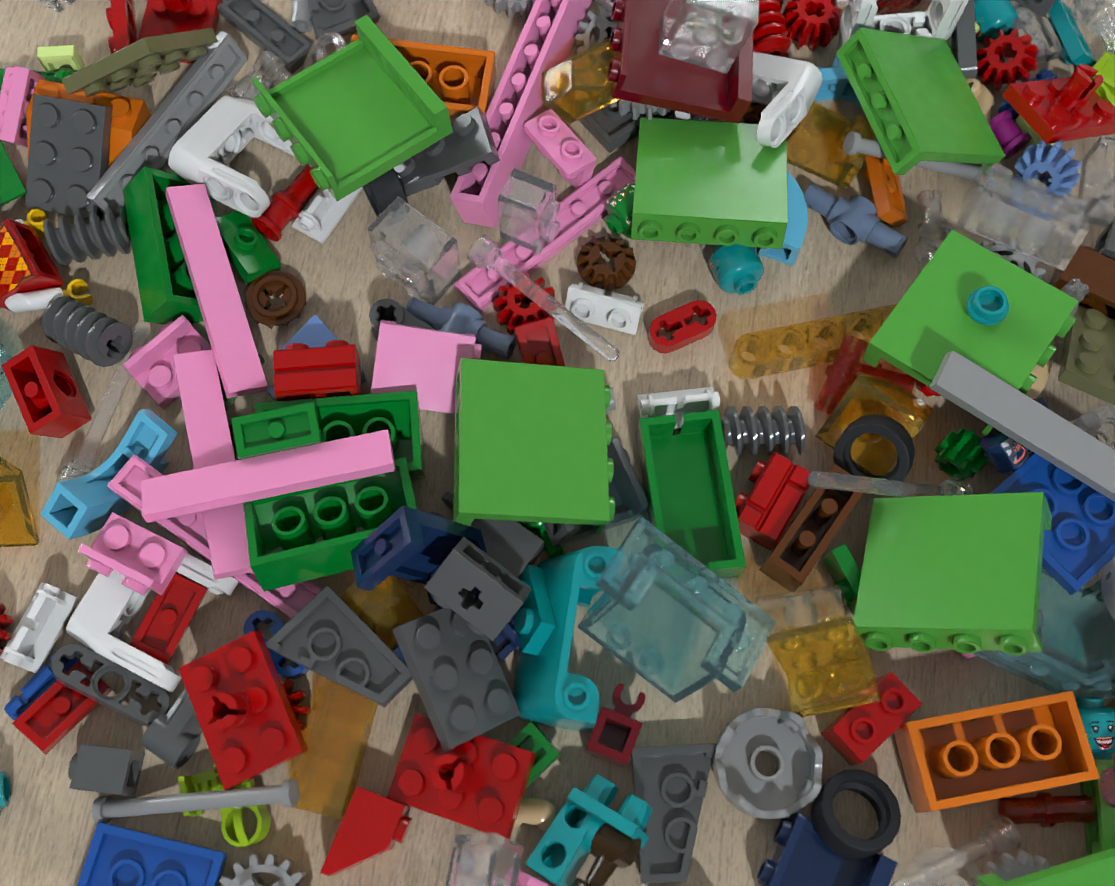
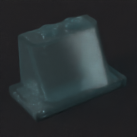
(674, 617)

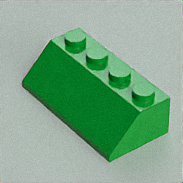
(157, 253)
(370, 413)
(316, 529)

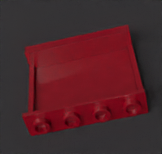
(666, 82)

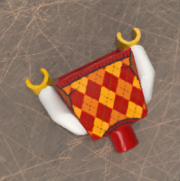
(26, 269)

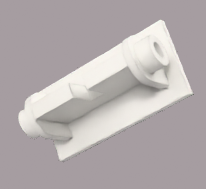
(323, 214)
(613, 312)
(678, 403)
(39, 628)

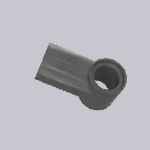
(174, 734)

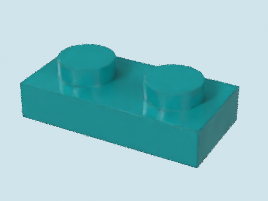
(1074, 44)
(535, 617)

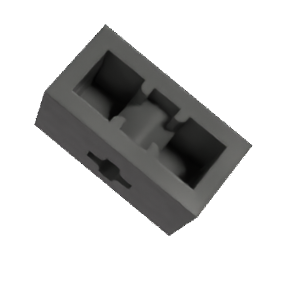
(469, 568)

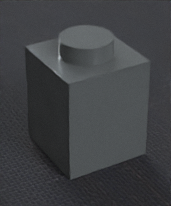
(105, 770)

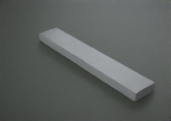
(170, 121)
(1026, 422)

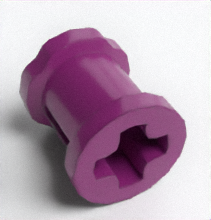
(1009, 134)

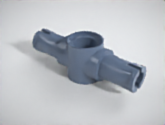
(854, 220)
(463, 320)

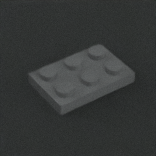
(66, 154)
(455, 676)

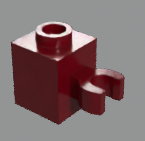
(616, 730)

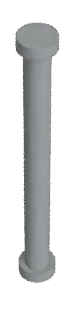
(855, 144)
(105, 808)

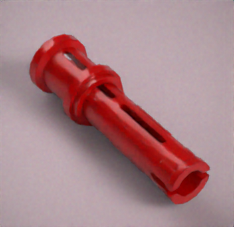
(285, 205)

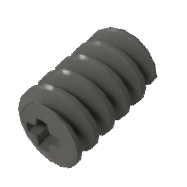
(88, 238)
(86, 331)
(763, 429)

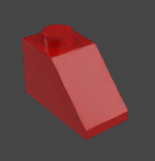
(366, 831)

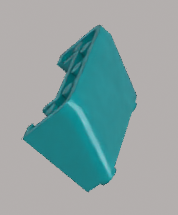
(541, 683)

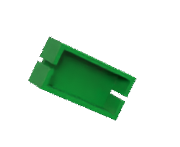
(692, 488)

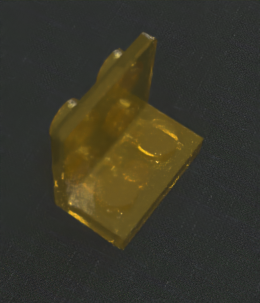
(818, 145)
(825, 666)

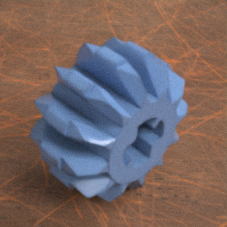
(1050, 166)

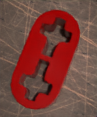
(685, 333)

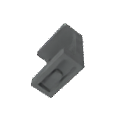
(625, 488)

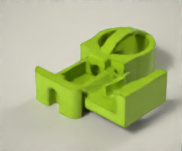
(232, 819)

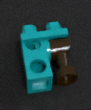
(591, 827)

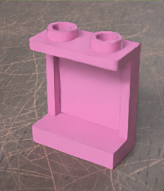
(421, 362)

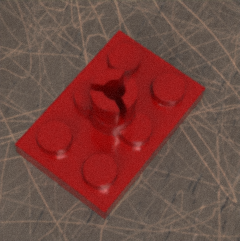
(178, 16)
(1064, 106)
(243, 710)
(469, 784)

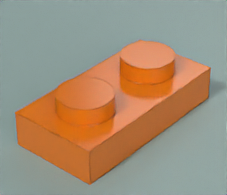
(886, 191)

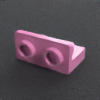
(14, 98)
(561, 147)
(154, 365)
(136, 554)

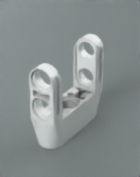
(934, 23)
(786, 88)
(214, 142)
(111, 607)

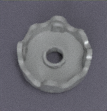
(797, 757)

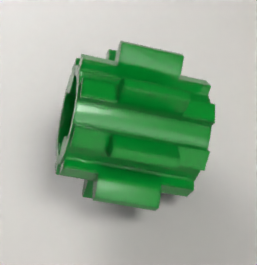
(960, 454)

